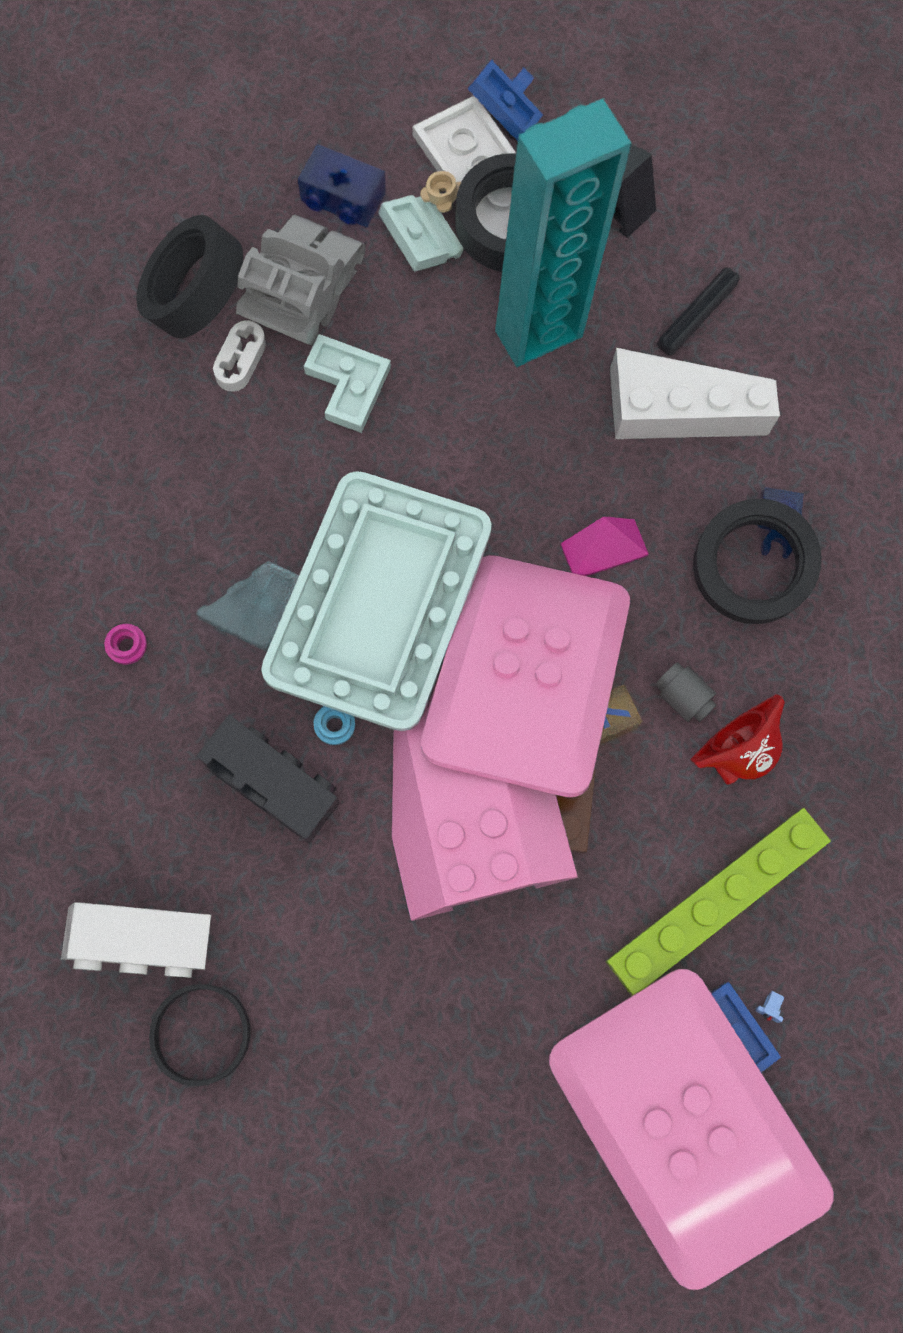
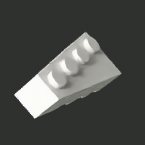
(687, 399)

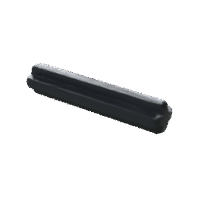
(698, 311)

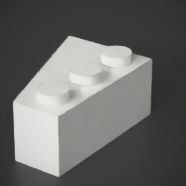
(135, 939)

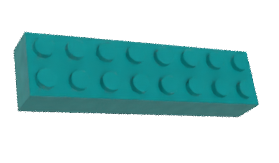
(558, 228)

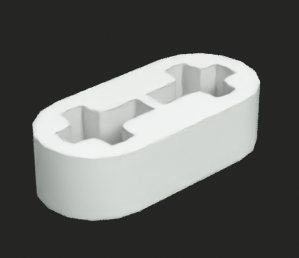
(246, 359)

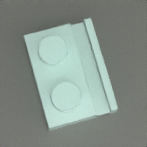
(420, 232)

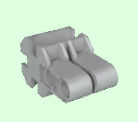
(297, 277)

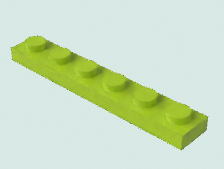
(717, 902)

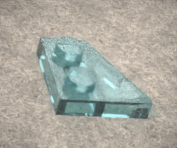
(253, 605)

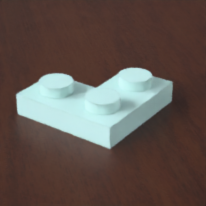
(357, 377)

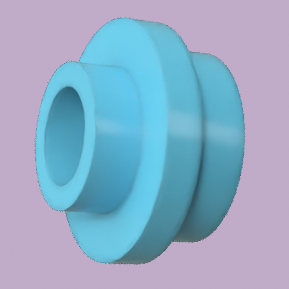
(330, 737)

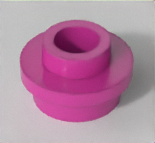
(118, 634)

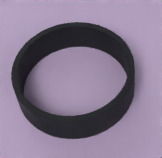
(154, 1035)

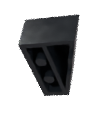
(637, 192)
(269, 778)

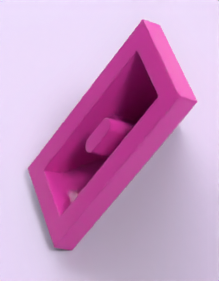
(604, 546)

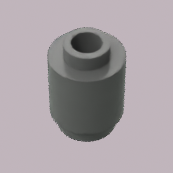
(686, 693)

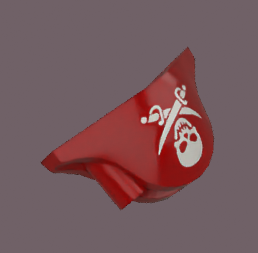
(747, 744)

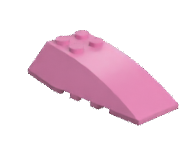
(469, 833)

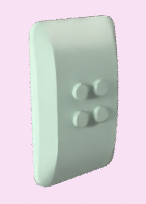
(377, 601)

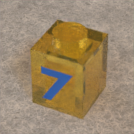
(620, 715)

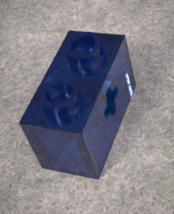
(341, 186)

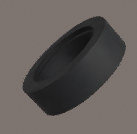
(480, 180)
(209, 288)
(775, 516)

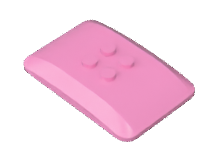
(528, 677)
(690, 1129)

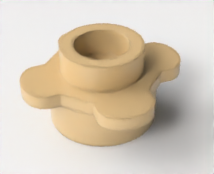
(437, 183)

